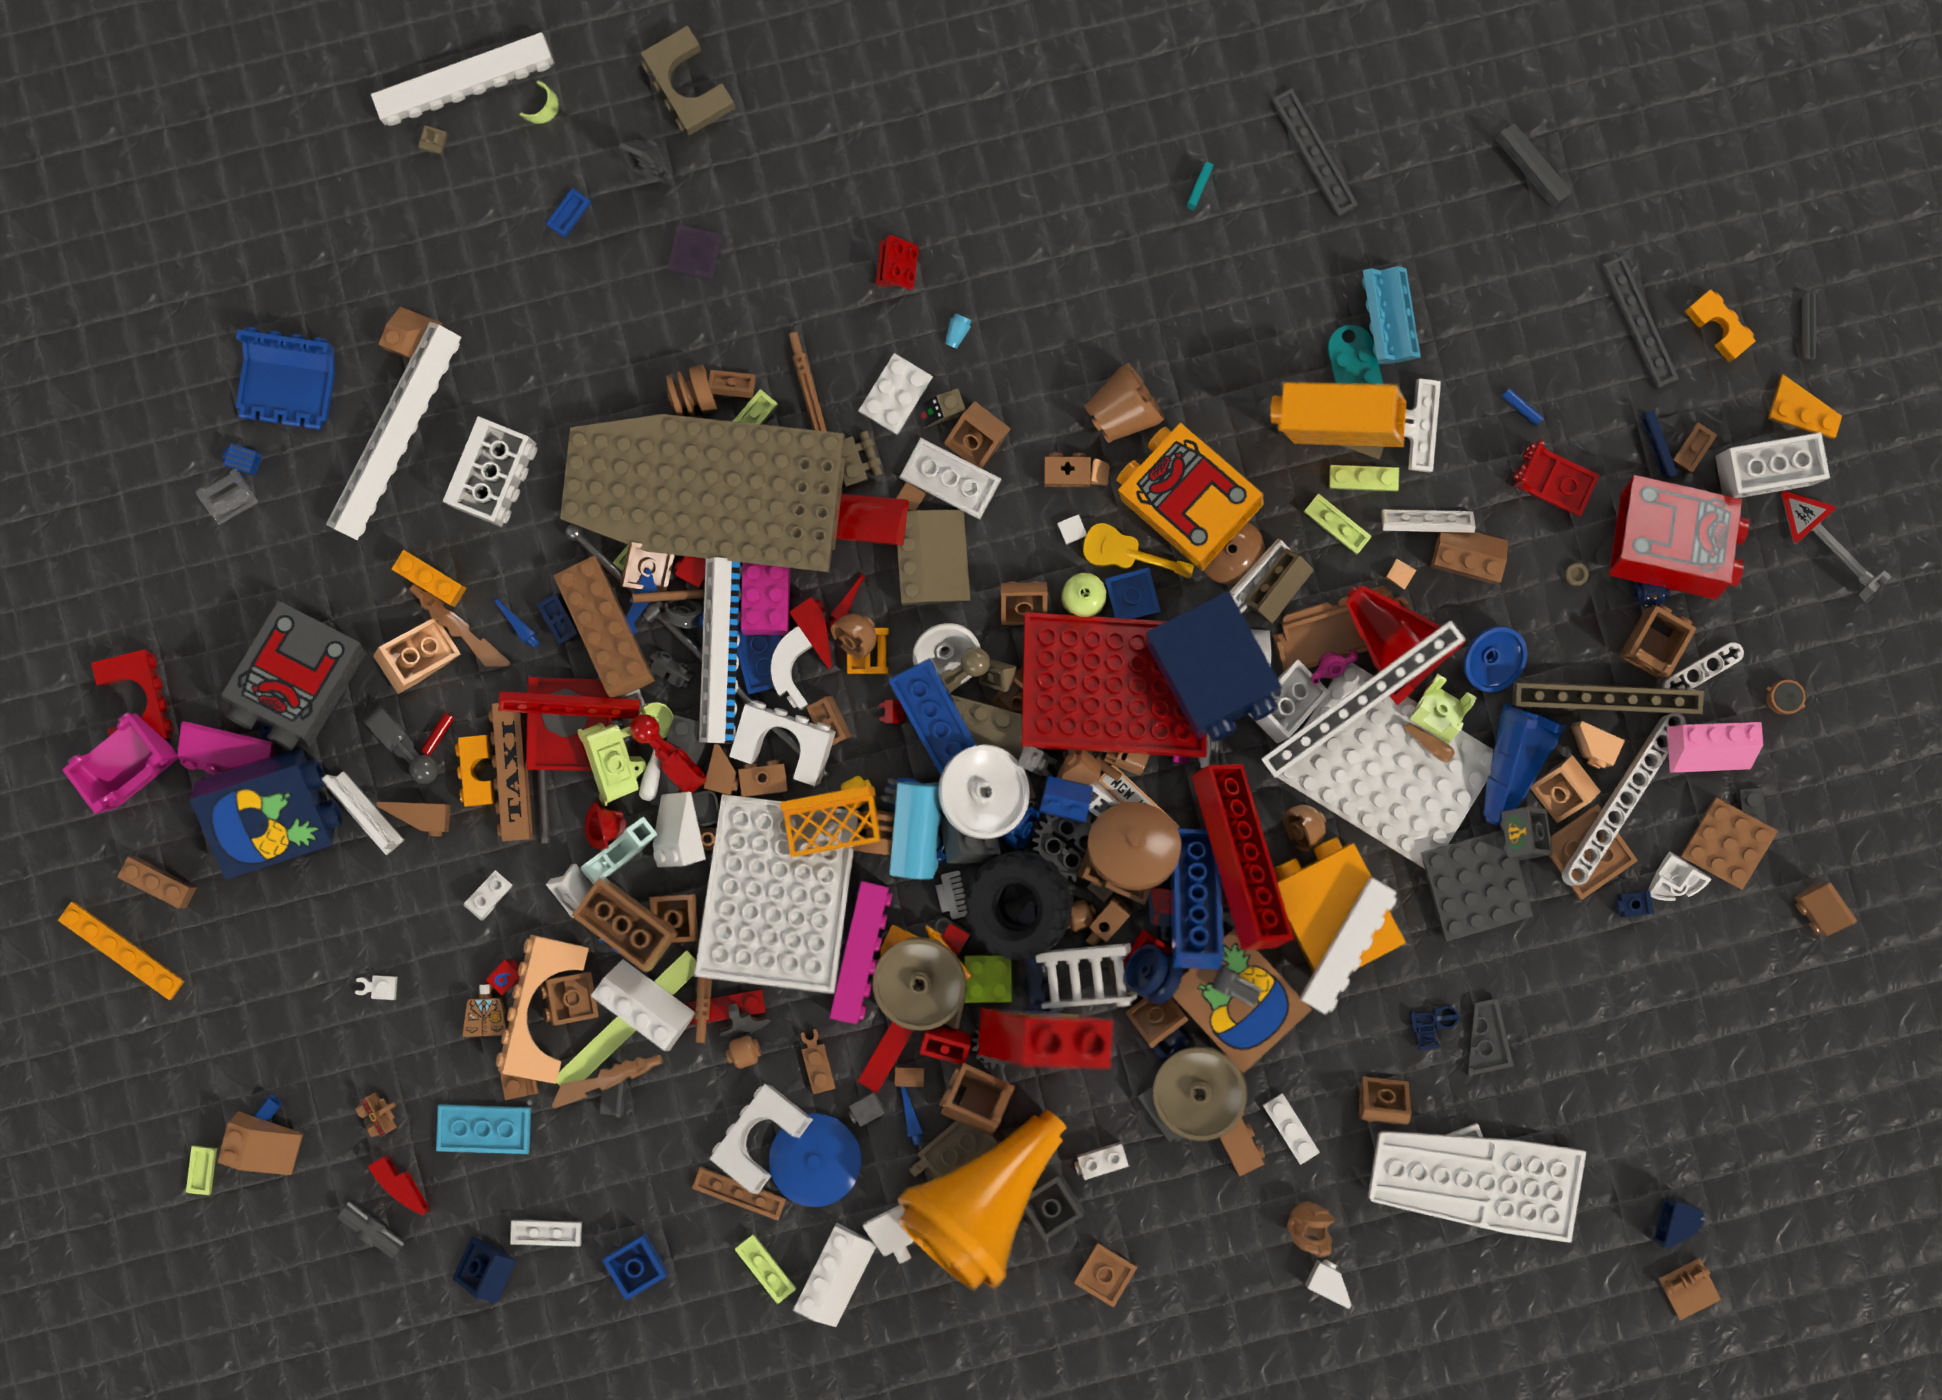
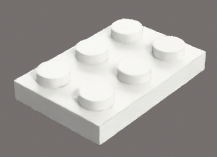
(895, 394)

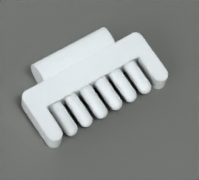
(946, 895)

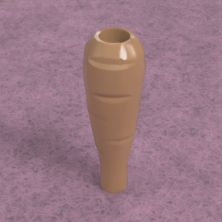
(1434, 745)

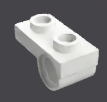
(488, 895)

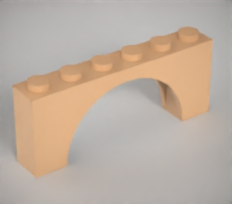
(519, 1053)

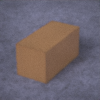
(909, 1077)

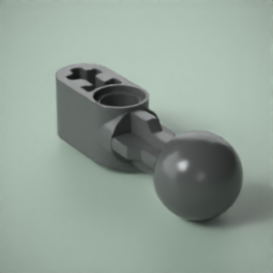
(422, 768)

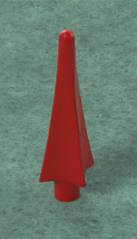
(844, 606)

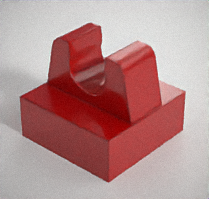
(893, 712)

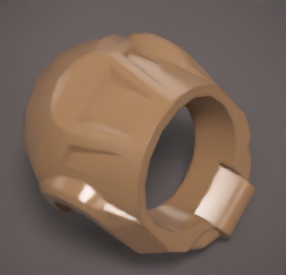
(1314, 1221)

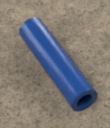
(1523, 407)

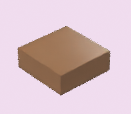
(912, 494)

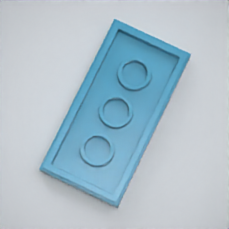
(483, 1129)

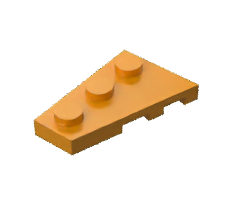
(1802, 410)

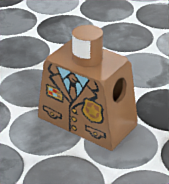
(485, 1014)

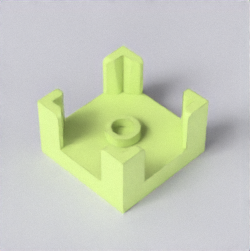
(1440, 711)

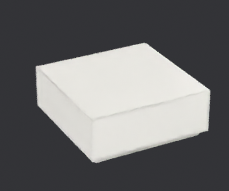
(1072, 529)

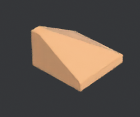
(1400, 574)

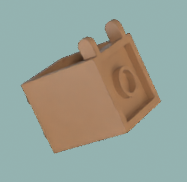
(1653, 650)
(982, 1100)

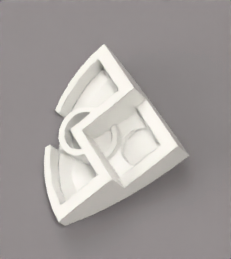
(1676, 878)

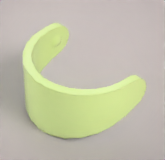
(549, 109)

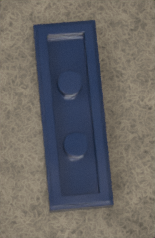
(1658, 445)

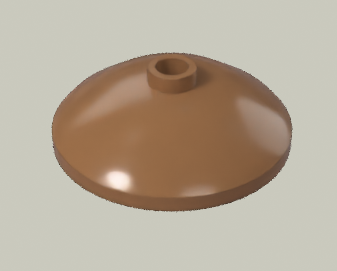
(1230, 567)

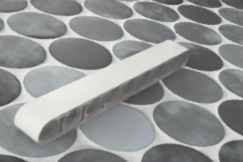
(1615, 805)

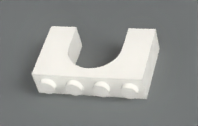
(813, 739)
(732, 1152)

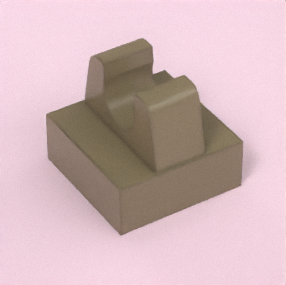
(433, 140)

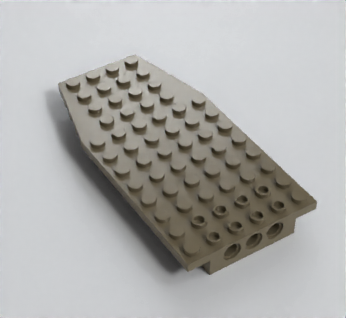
(708, 488)

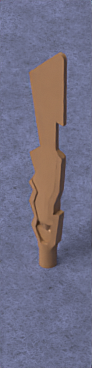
(457, 627)
(607, 1078)

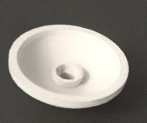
(949, 635)

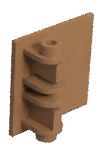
(1690, 1288)

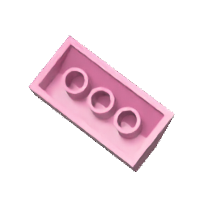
(1714, 746)

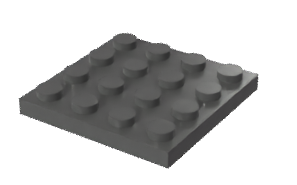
(1475, 885)

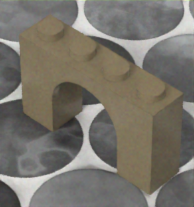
(691, 112)

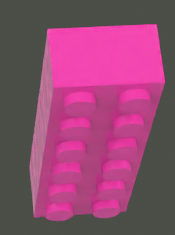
(860, 951)

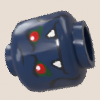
(1650, 594)

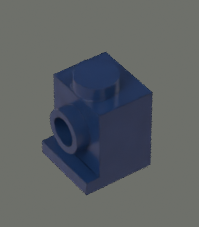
(1644, 902)

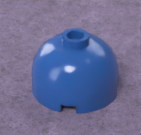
(1023, 831)

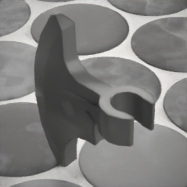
(742, 1023)

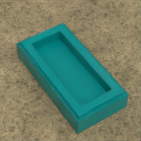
(1199, 186)

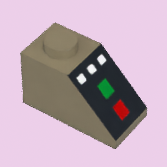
(940, 408)

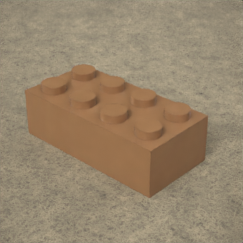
(625, 924)

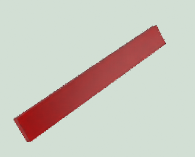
(896, 1035)

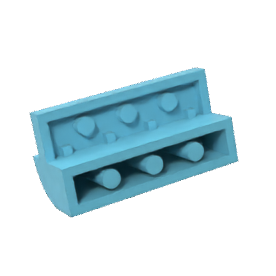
(1391, 315)
(916, 830)

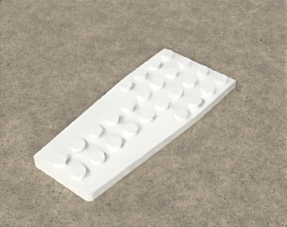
(1481, 1181)

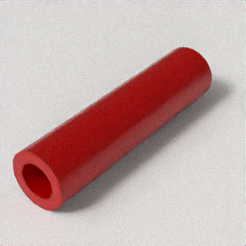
(437, 734)

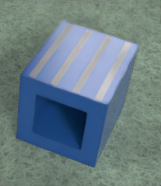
(241, 459)

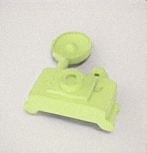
(609, 758)

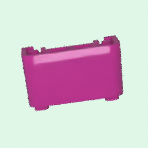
(120, 764)

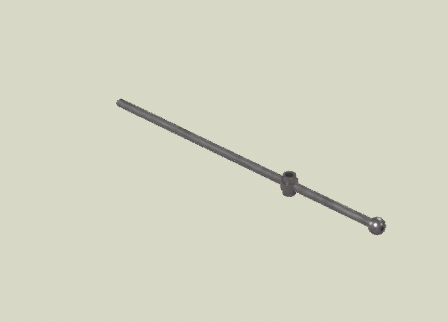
(654, 610)

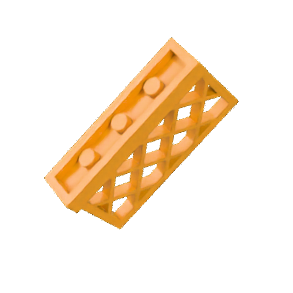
(826, 801)

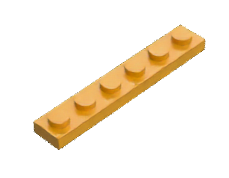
(121, 950)

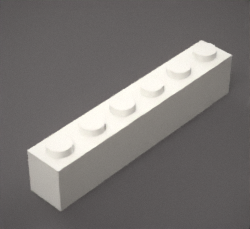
(1348, 945)

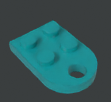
(1355, 360)

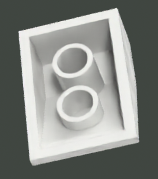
(1295, 703)
(677, 831)

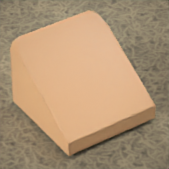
(1100, 472)

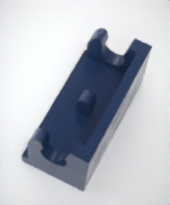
(558, 618)

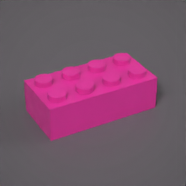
(765, 600)

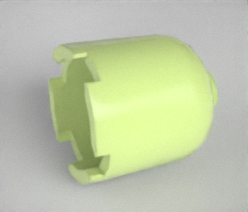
(1082, 606)

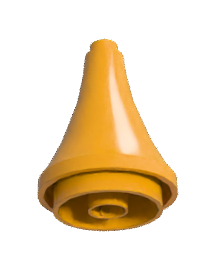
(974, 1211)

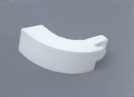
(784, 656)

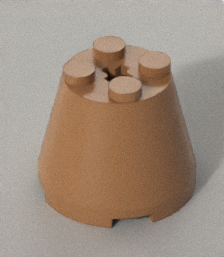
(1123, 405)

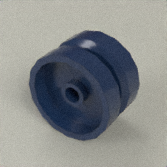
(1152, 974)

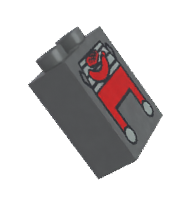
(292, 677)

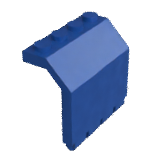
(285, 378)

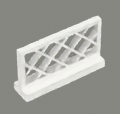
(364, 812)

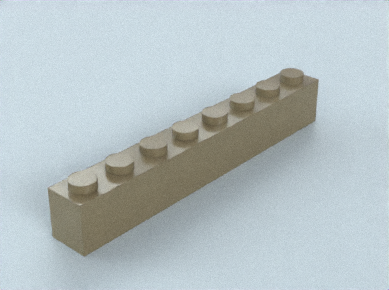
(1607, 697)

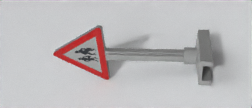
(1806, 516)

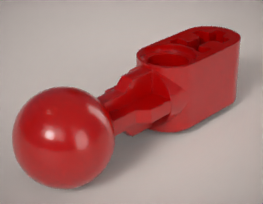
(674, 761)

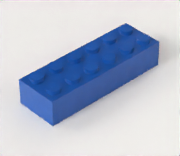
(1196, 904)

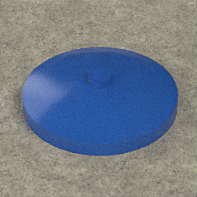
(818, 1164)

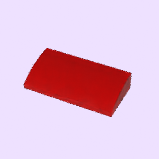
(872, 519)

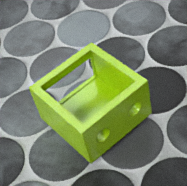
(989, 978)

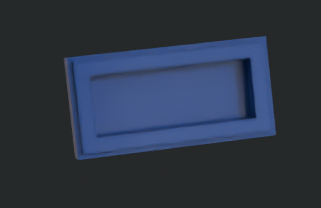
(568, 213)

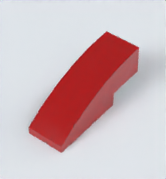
(398, 1185)

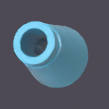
(957, 330)

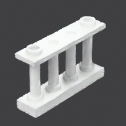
(1094, 955)

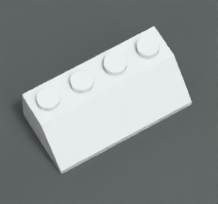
(643, 1005)
(835, 1276)

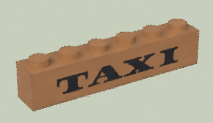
(512, 776)

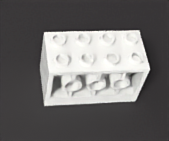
(1772, 466)
(475, 471)

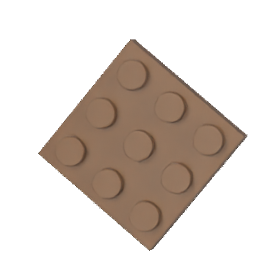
(1729, 843)
(1614, 861)

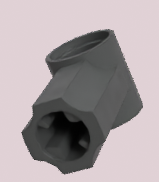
(1233, 985)

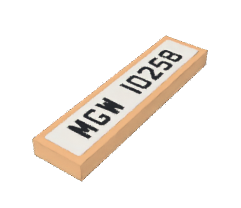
(1126, 790)

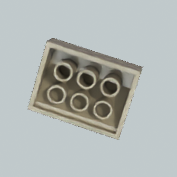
(934, 558)
(992, 725)

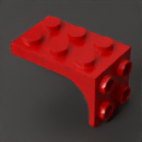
(1555, 479)

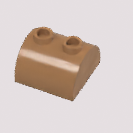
(1022, 598)
(678, 913)
(1384, 1101)

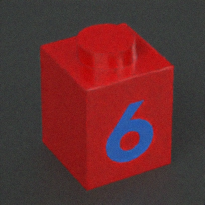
(504, 976)

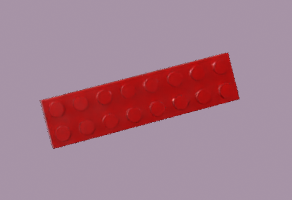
(1242, 857)

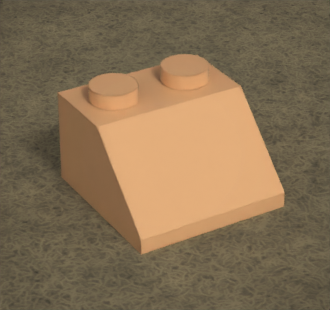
(1596, 745)
(1565, 789)

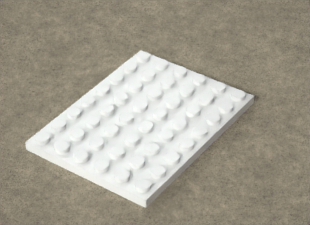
(1386, 778)
(769, 912)

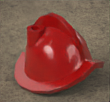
(603, 825)

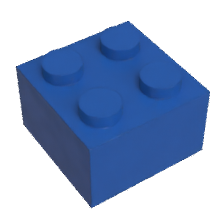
(635, 1266)

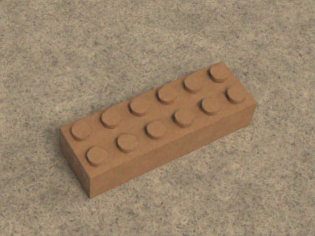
(604, 628)

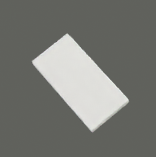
(950, 478)

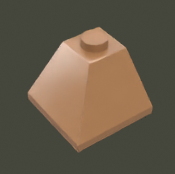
(404, 332)

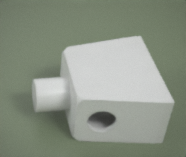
(889, 1234)

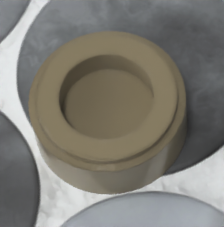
(1576, 574)

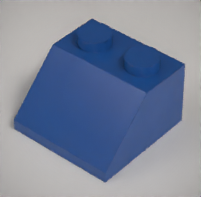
(1066, 799)

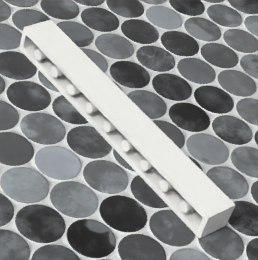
(394, 431)
(1363, 698)

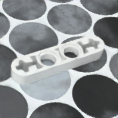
(1701, 667)

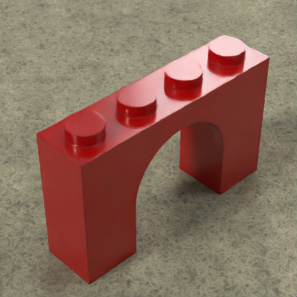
(141, 668)

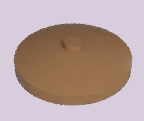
(1134, 845)

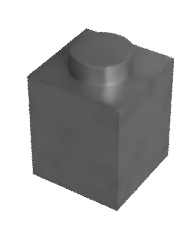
(866, 1109)

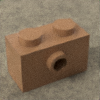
(763, 779)

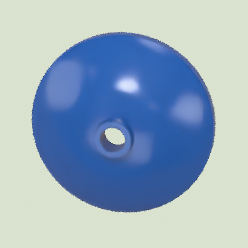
(1503, 663)

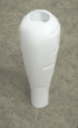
(650, 780)

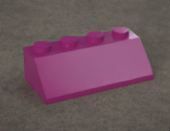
(218, 749)

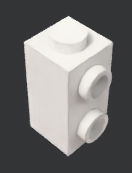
(1101, 1161)

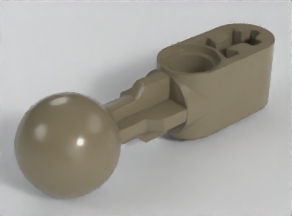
(973, 663)

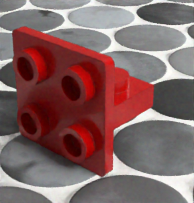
(897, 263)

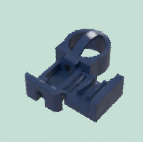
(1426, 1025)

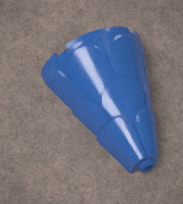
(1519, 755)

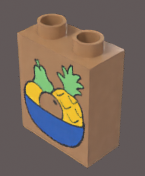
(1234, 1026)

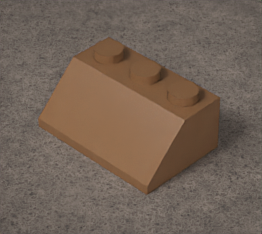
(1471, 555)

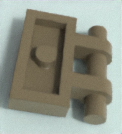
(854, 469)

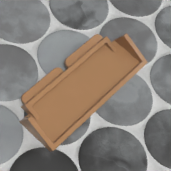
(1321, 630)

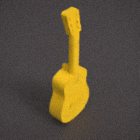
(1109, 547)

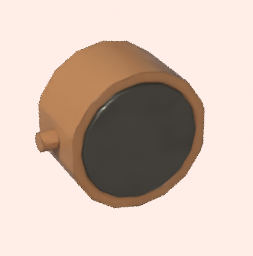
(1785, 697)

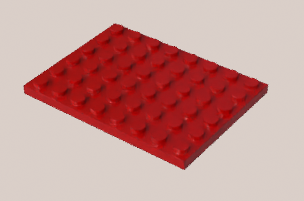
(1098, 689)

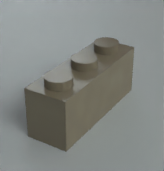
(1279, 585)

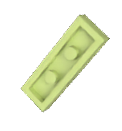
(1363, 478)
(1337, 524)
(765, 1268)

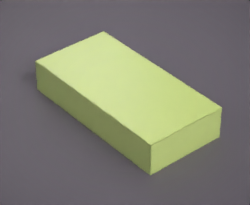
(201, 1170)

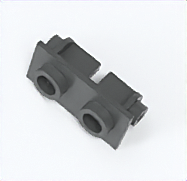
(680, 673)

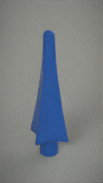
(524, 632)
(913, 1126)

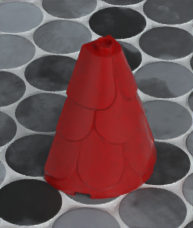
(1391, 632)

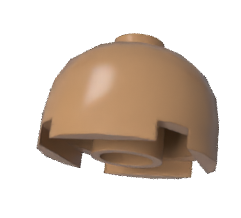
(856, 634)
(1305, 826)

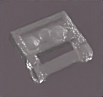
(231, 502)

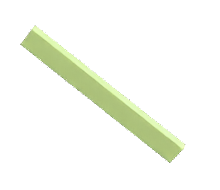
(618, 1030)

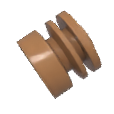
(691, 392)
(886, 829)

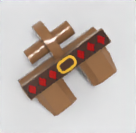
(379, 1113)

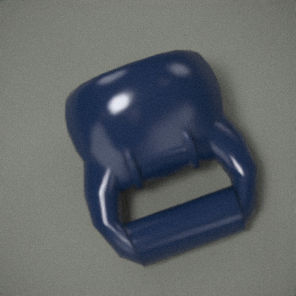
(1175, 1041)

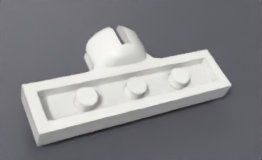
(1422, 425)

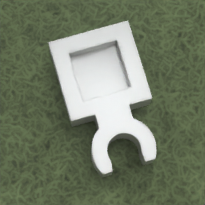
(381, 987)

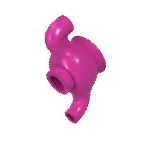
(1333, 665)

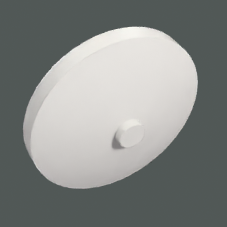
(984, 792)

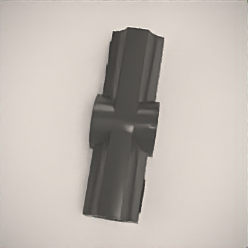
(371, 1229)

